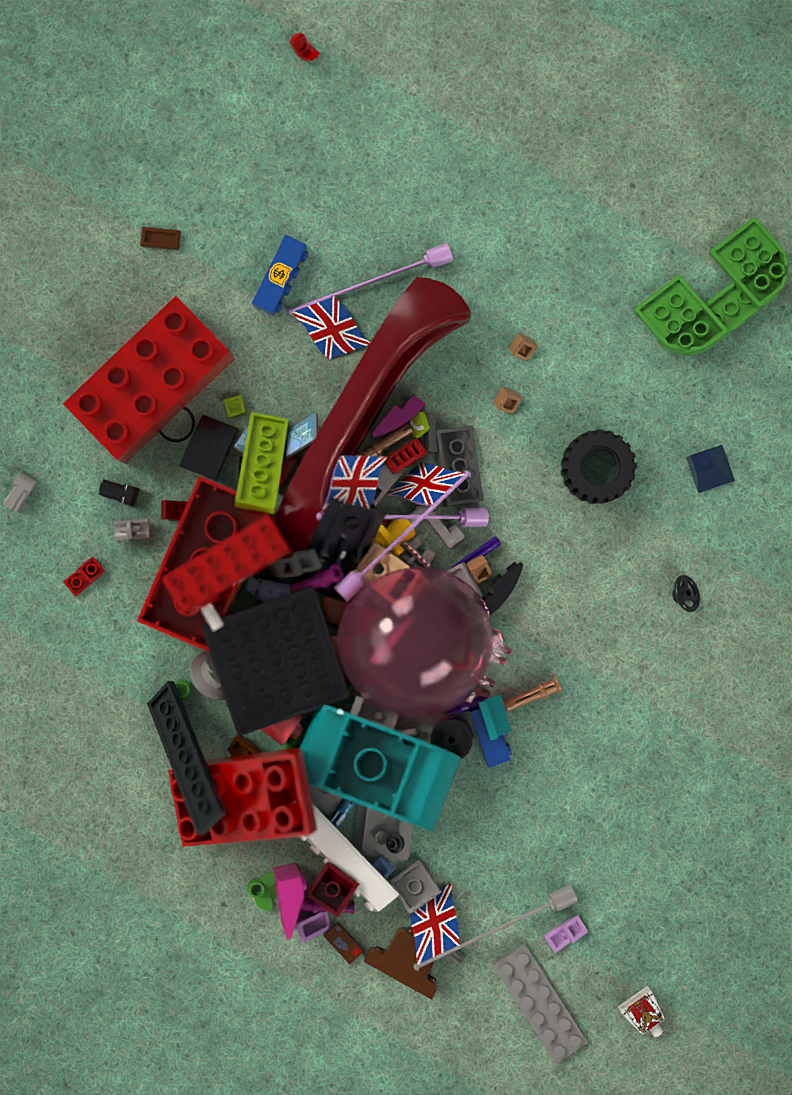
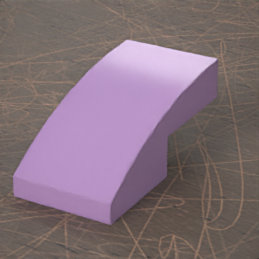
(565, 933)

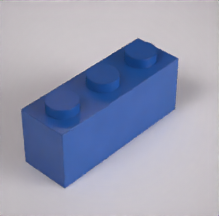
(494, 750)

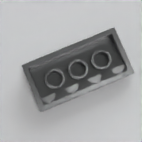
(459, 454)

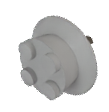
(205, 676)

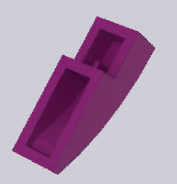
(398, 417)

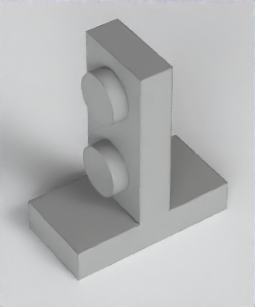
(371, 713)

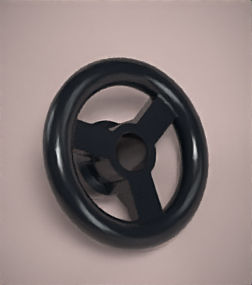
(683, 593)

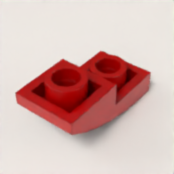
(84, 576)

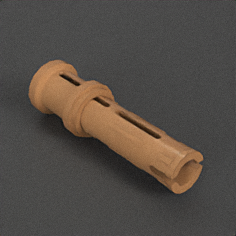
(377, 449)
(511, 703)

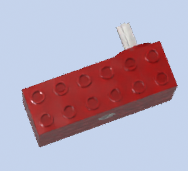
(209, 575)

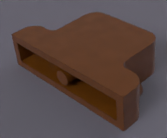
(399, 962)

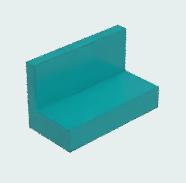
(494, 716)

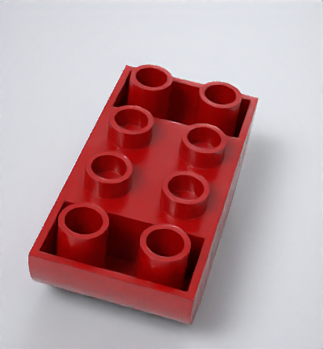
(262, 797)

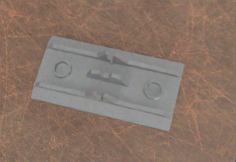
(373, 830)

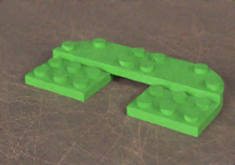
(691, 326)

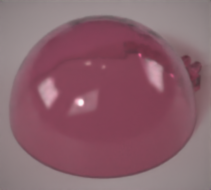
(419, 642)

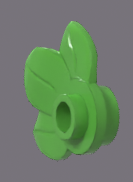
(264, 897)

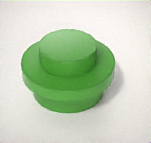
(184, 688)

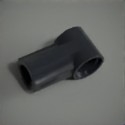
(123, 493)

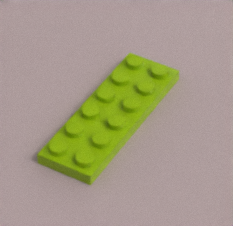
(261, 463)

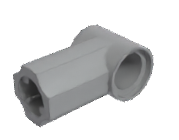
(21, 491)

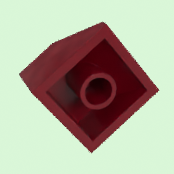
(333, 890)

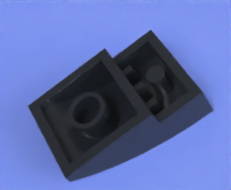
(209, 447)

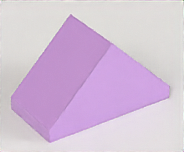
(312, 925)

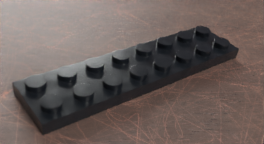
(186, 758)

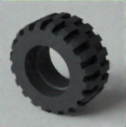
(624, 466)

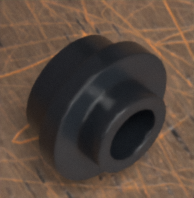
(399, 843)

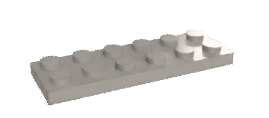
(540, 1003)

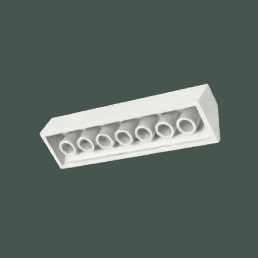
(344, 856)

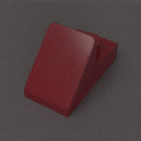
(172, 510)

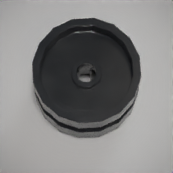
(455, 727)

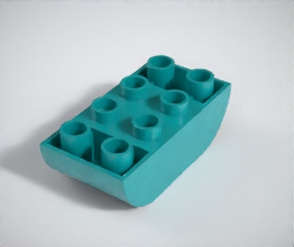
(378, 767)

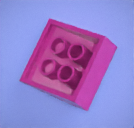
(289, 889)

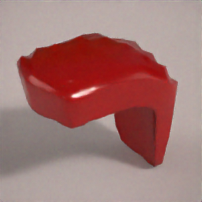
(303, 48)

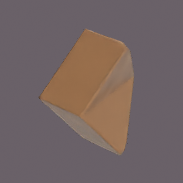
(523, 347)
(507, 400)
(479, 569)

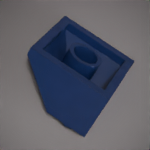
(710, 468)

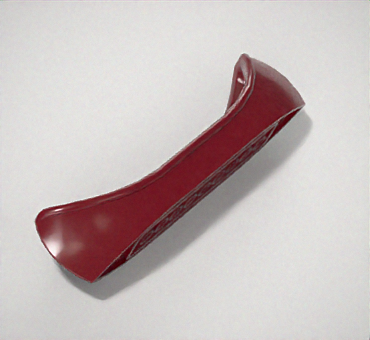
(415, 323)

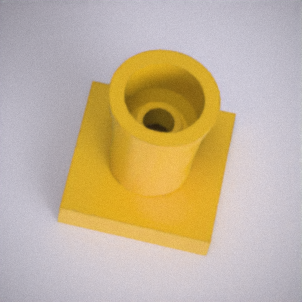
(388, 535)

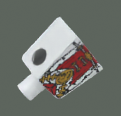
(643, 1012)

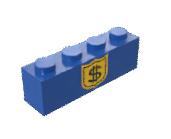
(279, 275)

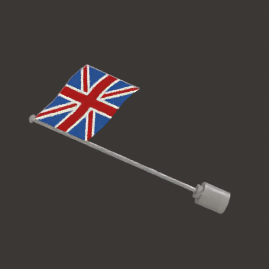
(437, 925)

